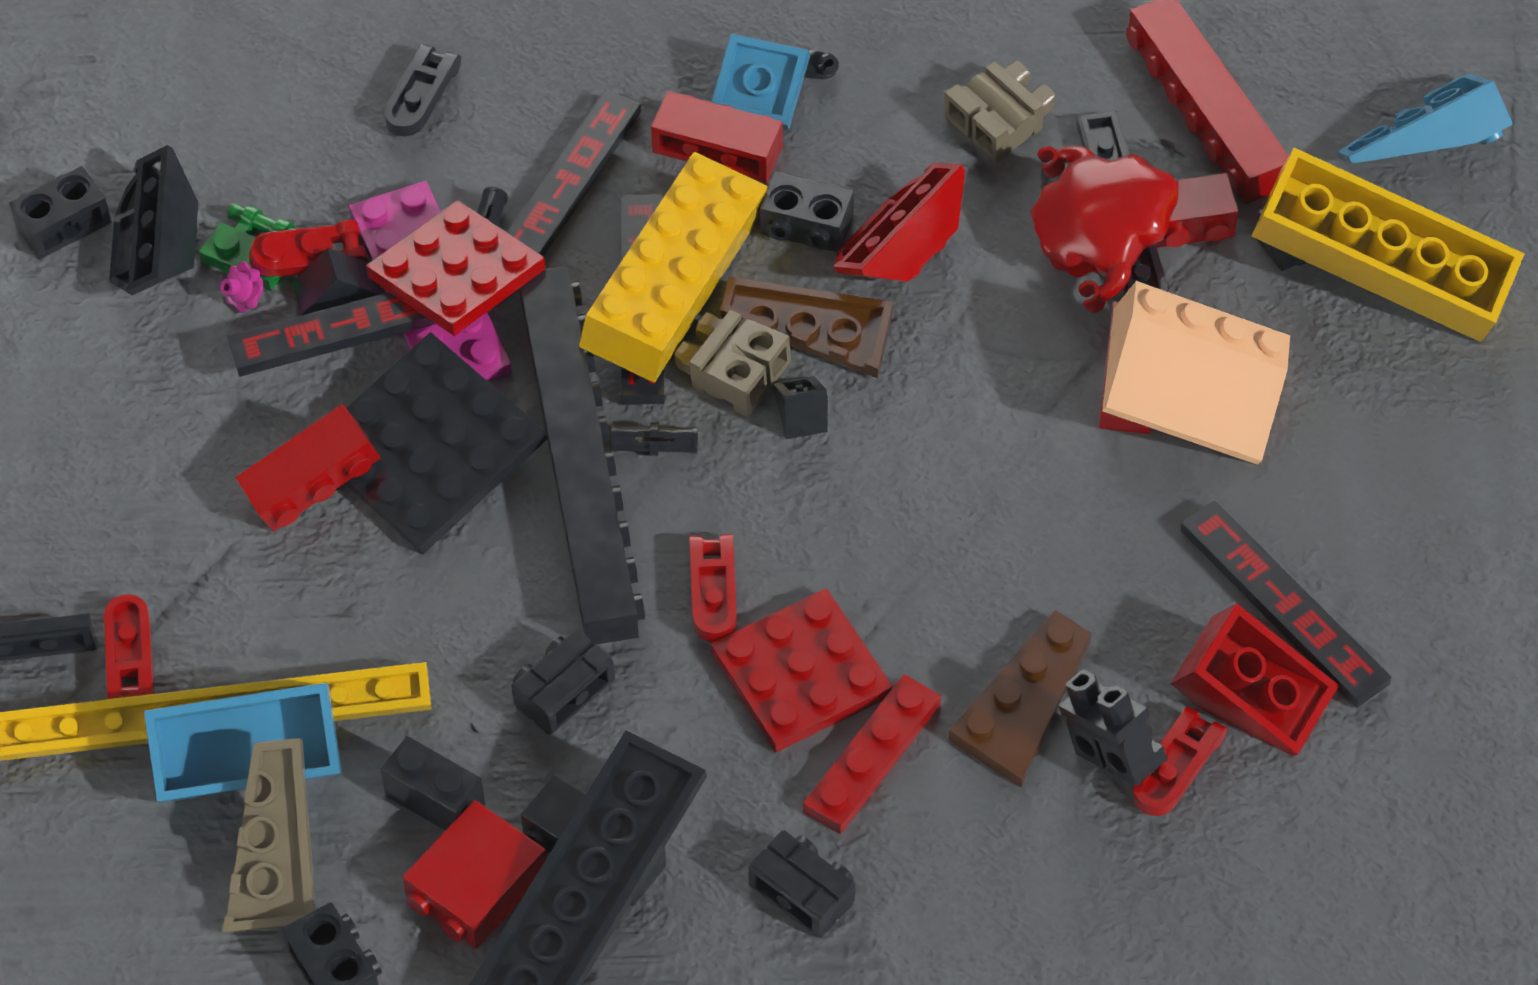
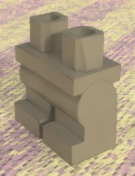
(999, 108)
(735, 360)

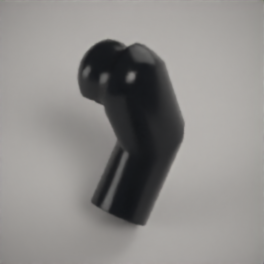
(821, 65)

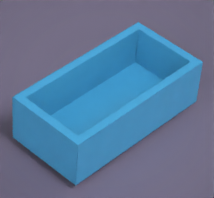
(210, 744)

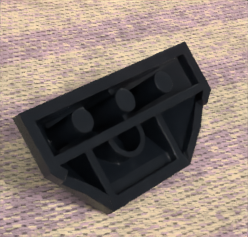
(154, 224)

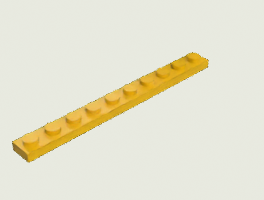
(123, 723)

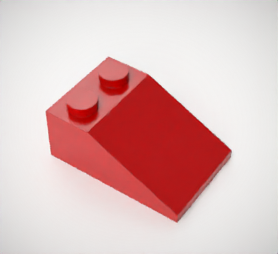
(1254, 680)

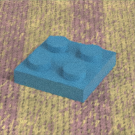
(761, 78)

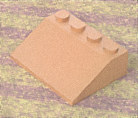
(1194, 372)

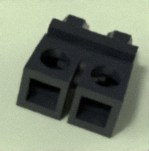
(1112, 726)

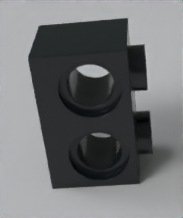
(60, 212)
(806, 212)
(327, 962)

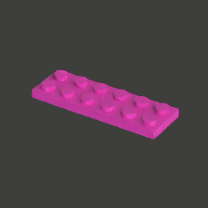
(390, 219)

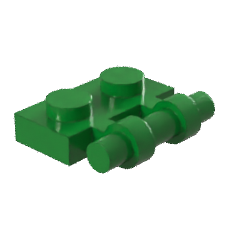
(231, 245)

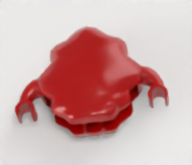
(1101, 216)

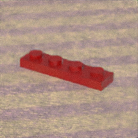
(871, 754)

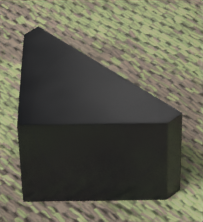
(332, 282)
(802, 406)

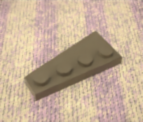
(274, 853)

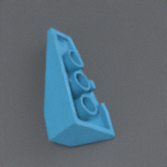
(1453, 116)

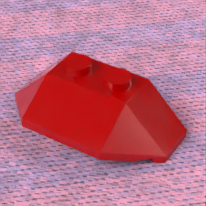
(907, 227)

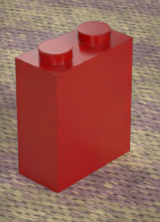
(473, 875)

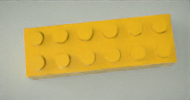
(1388, 245)
(673, 267)

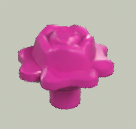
(242, 287)

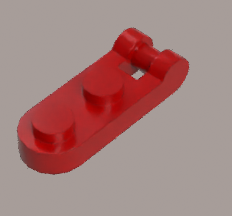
(295, 250)
(713, 587)
(128, 647)
(1185, 756)

